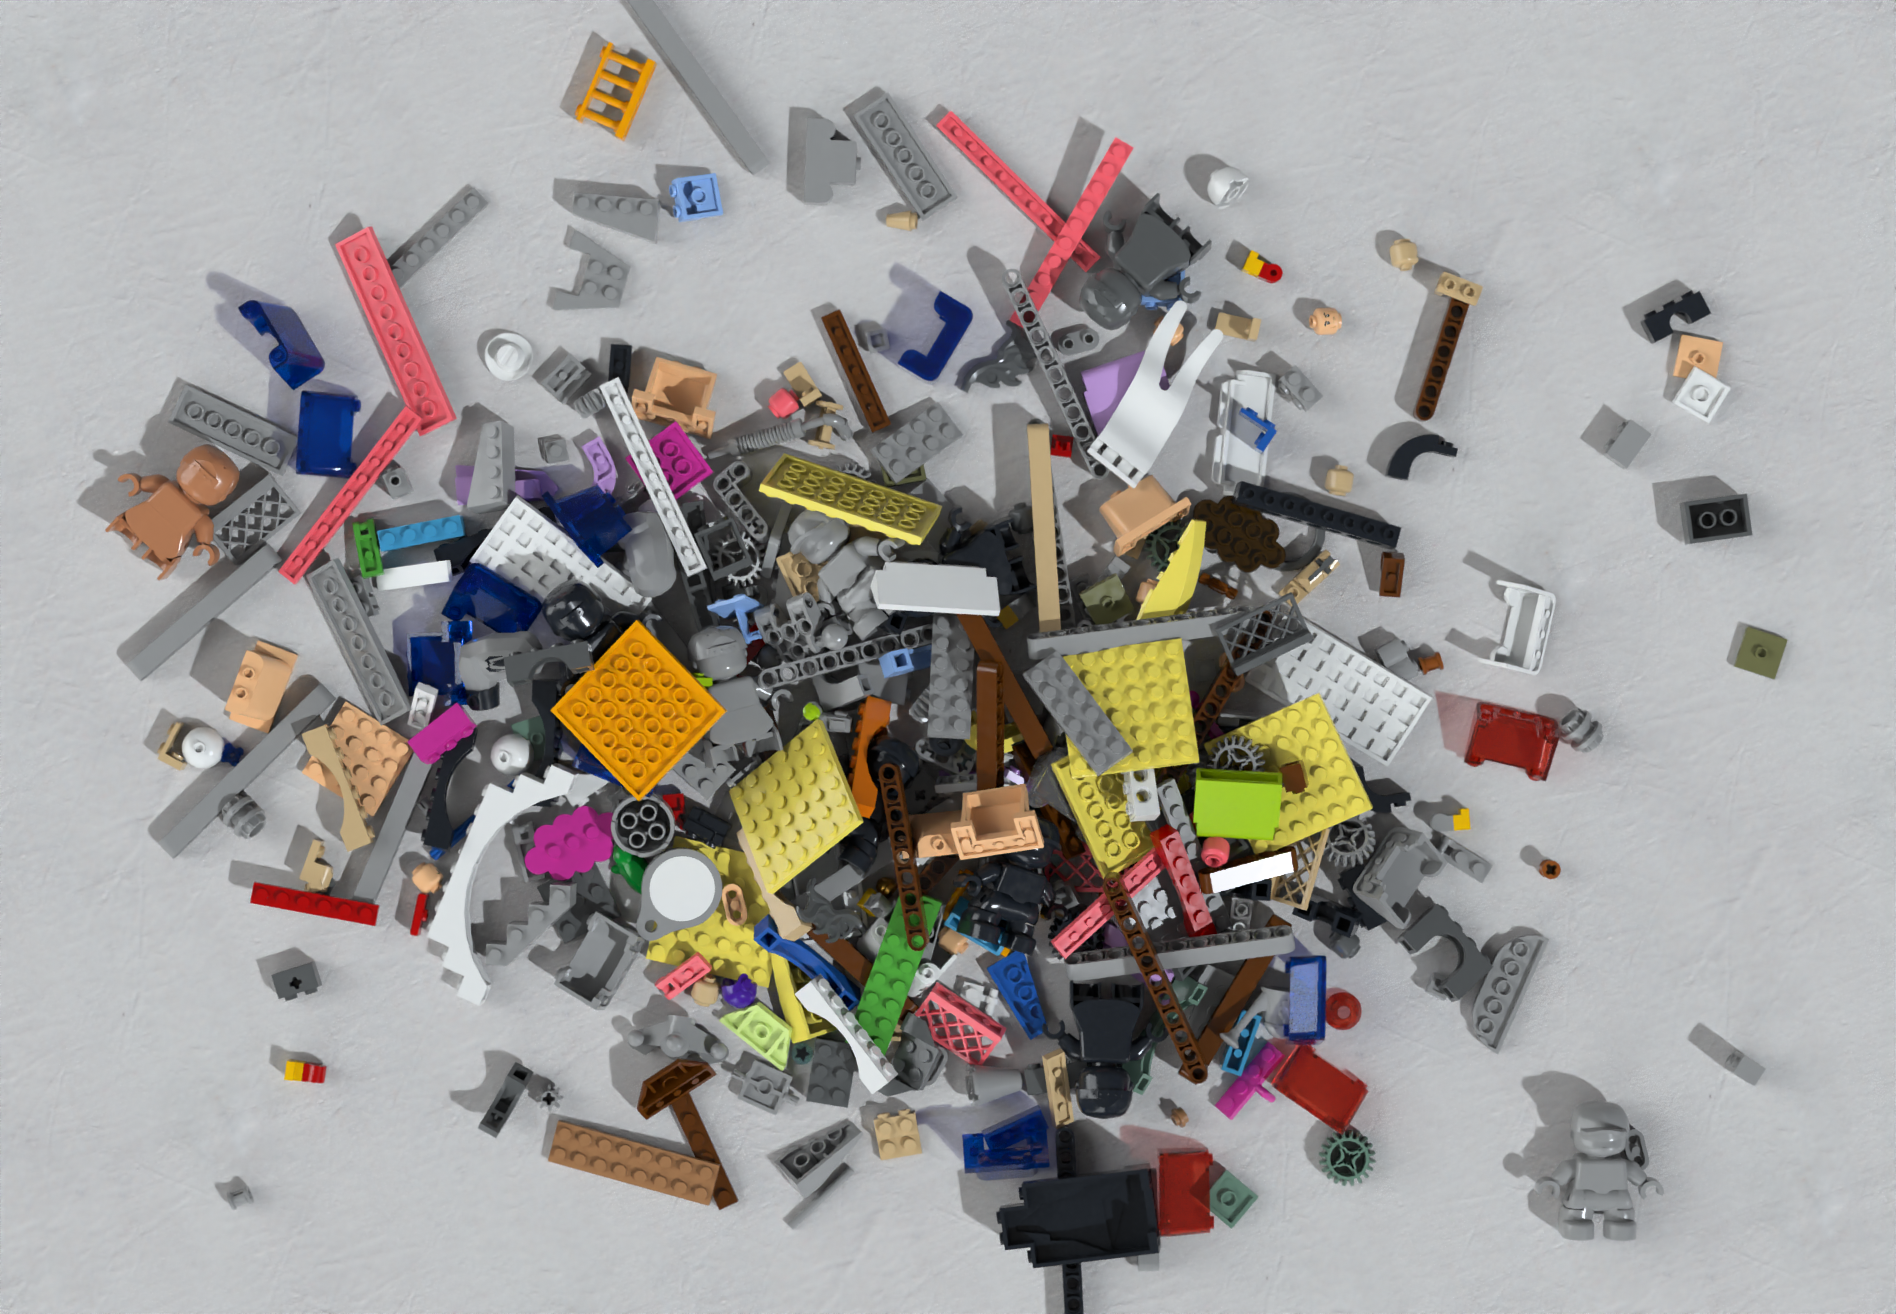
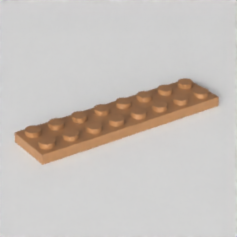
(634, 1162)

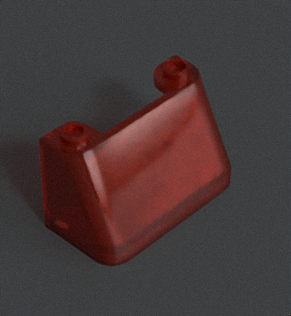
(1512, 739)
(1320, 1088)
(1184, 1191)

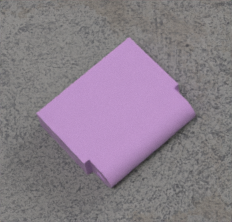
(1108, 384)

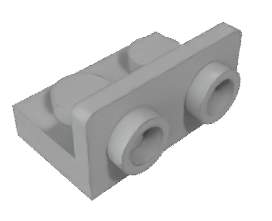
(955, 785)

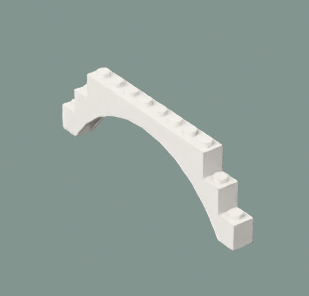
(452, 921)

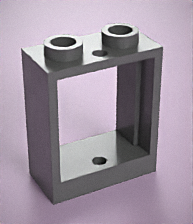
(730, 569)

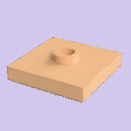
(1699, 353)

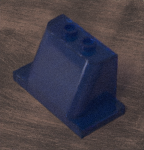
(590, 520)
(435, 660)
(1006, 1162)

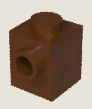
(1294, 777)

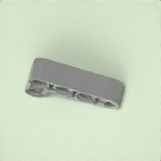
(744, 506)

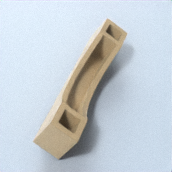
(322, 745)
(781, 909)

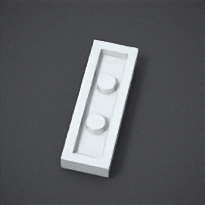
(422, 706)

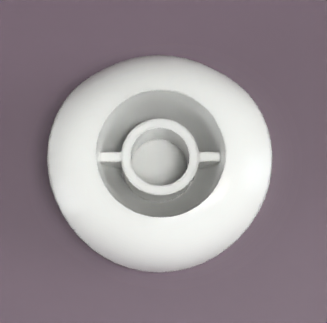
(508, 356)

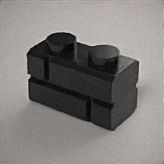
(707, 826)

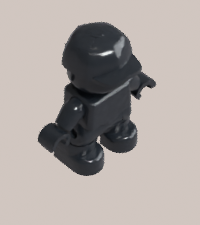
(983, 550)
(577, 613)
(863, 841)
(1012, 895)
(1105, 1041)

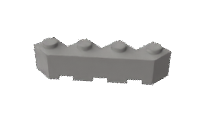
(540, 918)

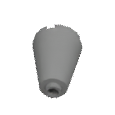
(991, 1083)

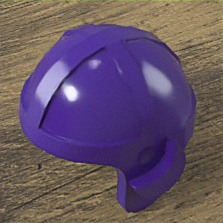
(739, 994)

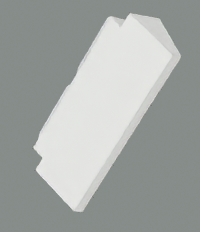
(1235, 448)
(935, 588)

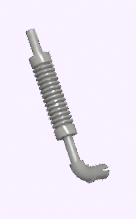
(781, 433)

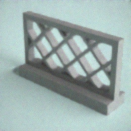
(242, 503)

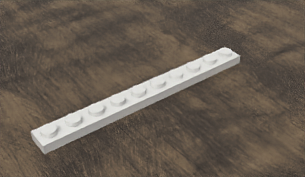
(653, 477)

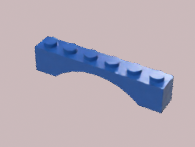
(807, 960)

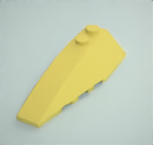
(1179, 580)
(788, 981)

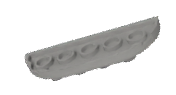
(1505, 988)

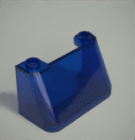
(296, 356)
(326, 434)
(492, 601)

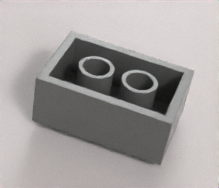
(1715, 519)
(831, 1072)

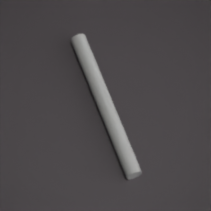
(821, 1198)

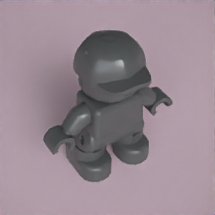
(1141, 266)

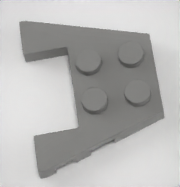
(602, 282)

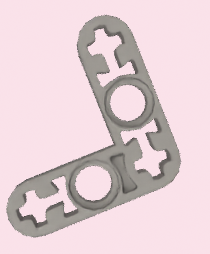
(775, 540)
(953, 760)

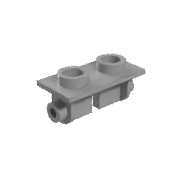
(634, 494)
(362, 589)
(743, 769)

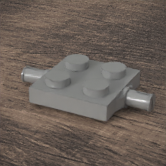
(765, 1087)

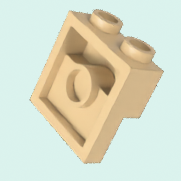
(897, 1134)

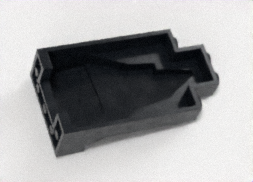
(1083, 1217)

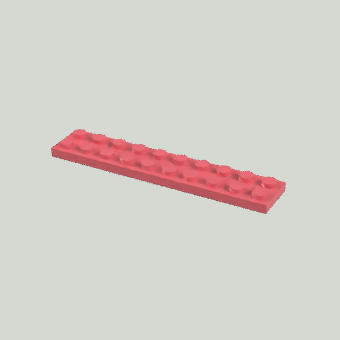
(395, 330)

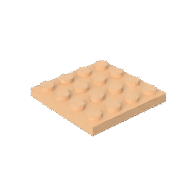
(370, 751)

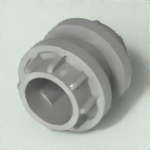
(1584, 734)
(240, 813)

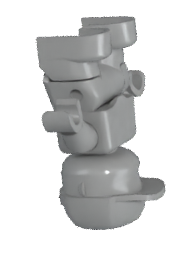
(848, 567)
(721, 656)
(1598, 1176)

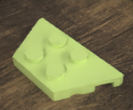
(761, 1031)

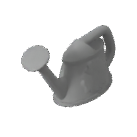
(1275, 1004)

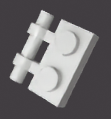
(974, 995)

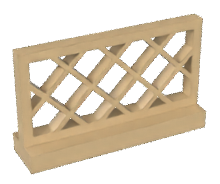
(1312, 868)

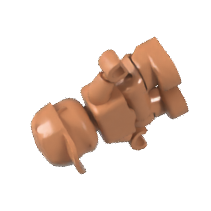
(178, 507)

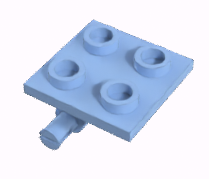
(738, 607)

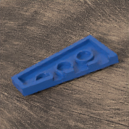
(1018, 989)

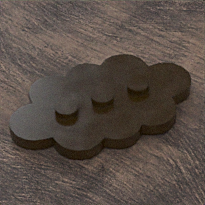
(1240, 535)

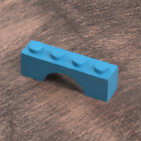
(421, 533)

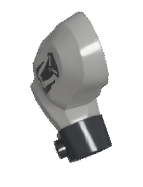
(483, 665)

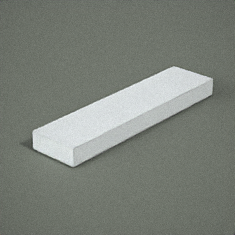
(415, 575)

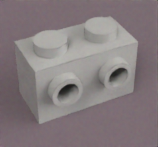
(1300, 388)
(1626, 444)

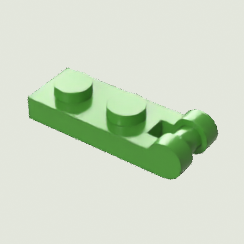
(368, 549)

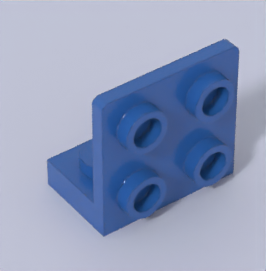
(1267, 426)

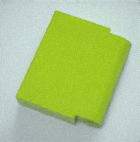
(1237, 803)

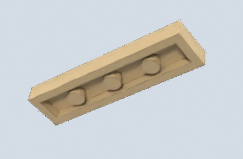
(1058, 1088)

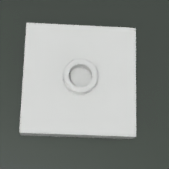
(1701, 394)

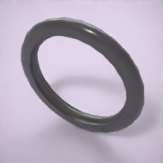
(1312, 553)

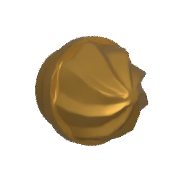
(886, 886)

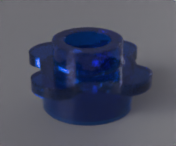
(228, 749)

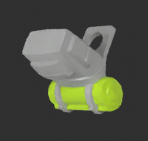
(833, 722)

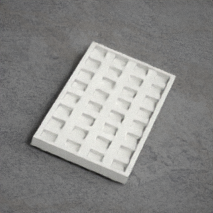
(542, 555)
(1365, 700)

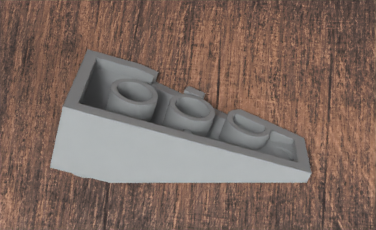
(814, 1162)

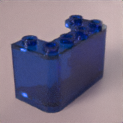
(958, 322)

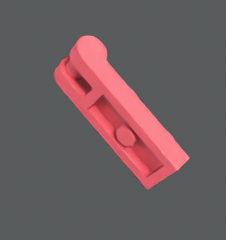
(683, 975)

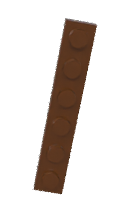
(856, 371)
(1069, 841)
(703, 1147)

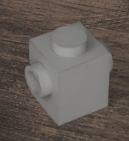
(403, 487)

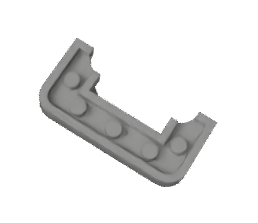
(1397, 872)
(600, 962)

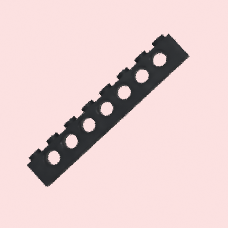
(1316, 515)

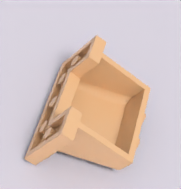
(677, 395)
(1140, 512)
(260, 686)
(996, 823)
(933, 833)

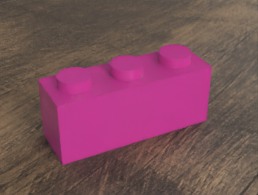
(442, 734)

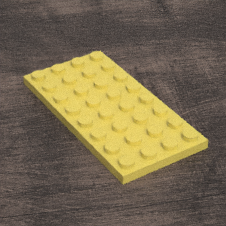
(851, 499)

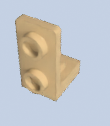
(1458, 288)
(1238, 326)
(802, 384)
(173, 759)

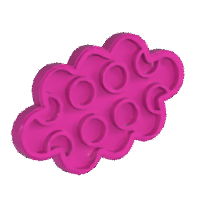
(571, 844)

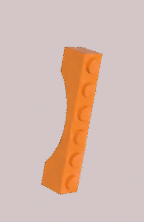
(873, 719)

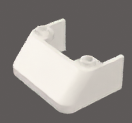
(1526, 629)
(925, 975)

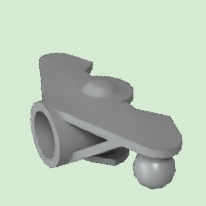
(678, 1040)

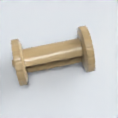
(823, 432)

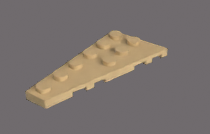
(803, 575)

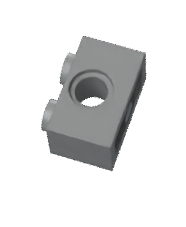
(1744, 1067)

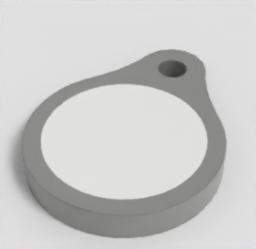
(678, 892)

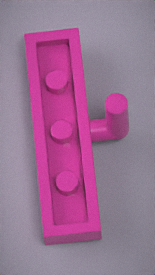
(1251, 1081)

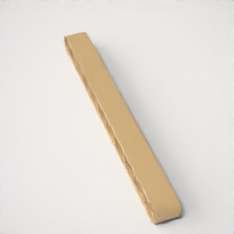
(1043, 527)

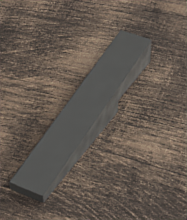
(697, 595)

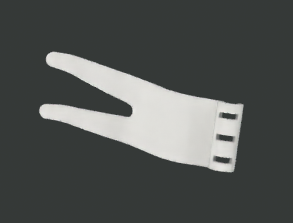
(1146, 411)

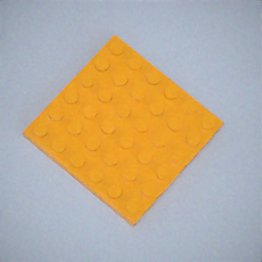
(638, 710)

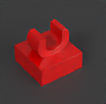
(1061, 446)

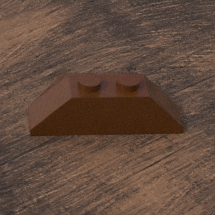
(672, 1084)

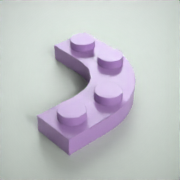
(602, 464)

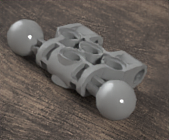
(795, 637)

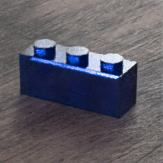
(1013, 1129)

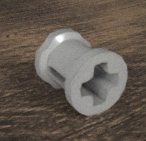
(240, 1197)

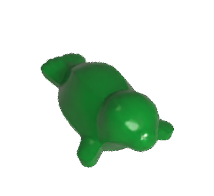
(630, 867)

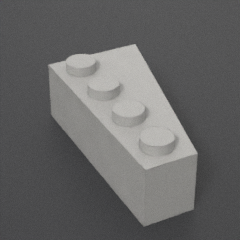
(624, 214)
(494, 470)

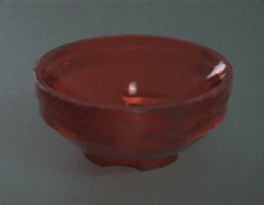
(1340, 999)

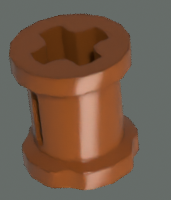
(1430, 663)
(1556, 869)

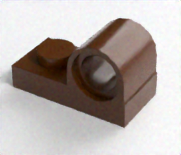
(1391, 574)

